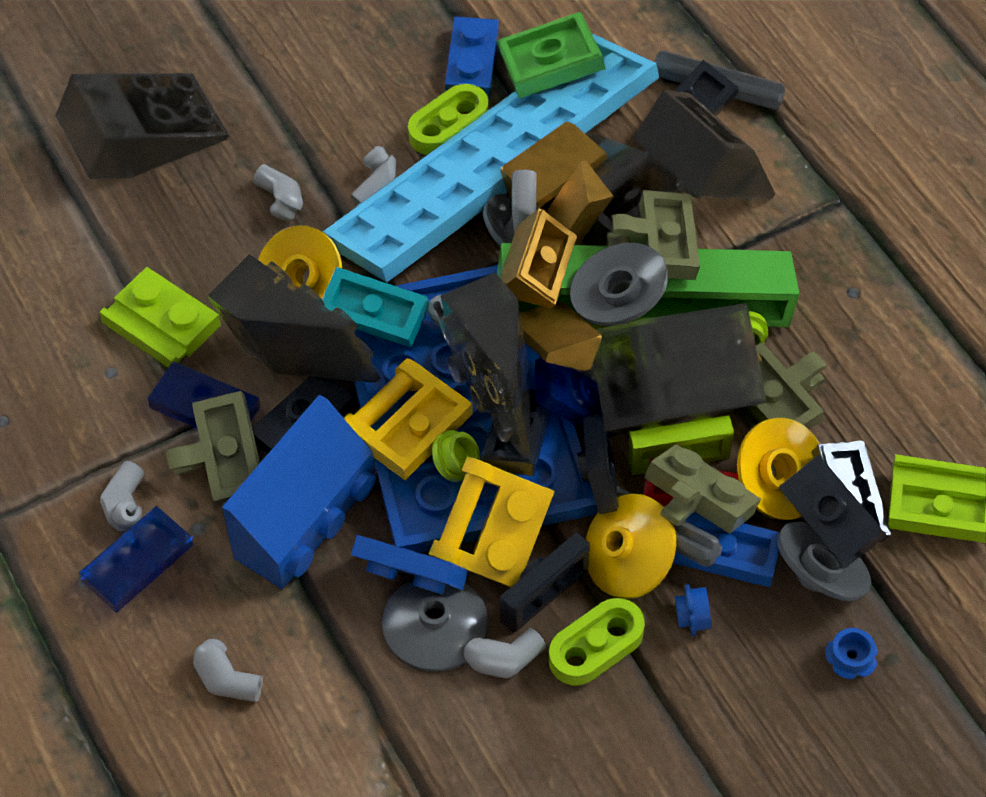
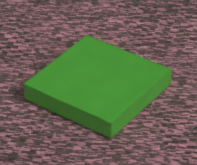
(550, 55)

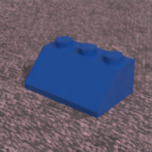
(299, 494)

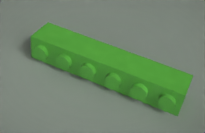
(725, 278)

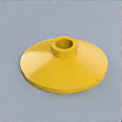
(303, 249)
(779, 443)
(645, 551)

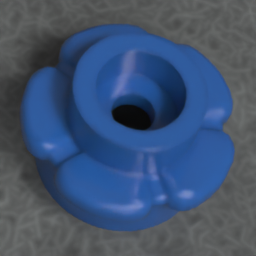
(693, 609)
(853, 641)

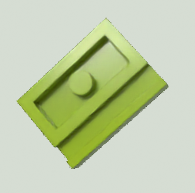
(160, 318)
(938, 498)

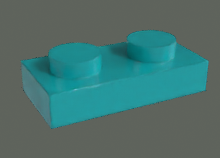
(377, 306)

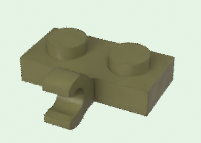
(664, 226)
(788, 388)
(224, 446)
(700, 490)

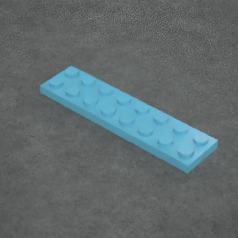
(465, 171)

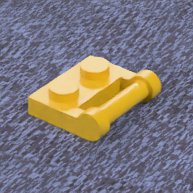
(409, 433)
(508, 528)

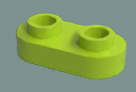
(443, 117)
(594, 644)

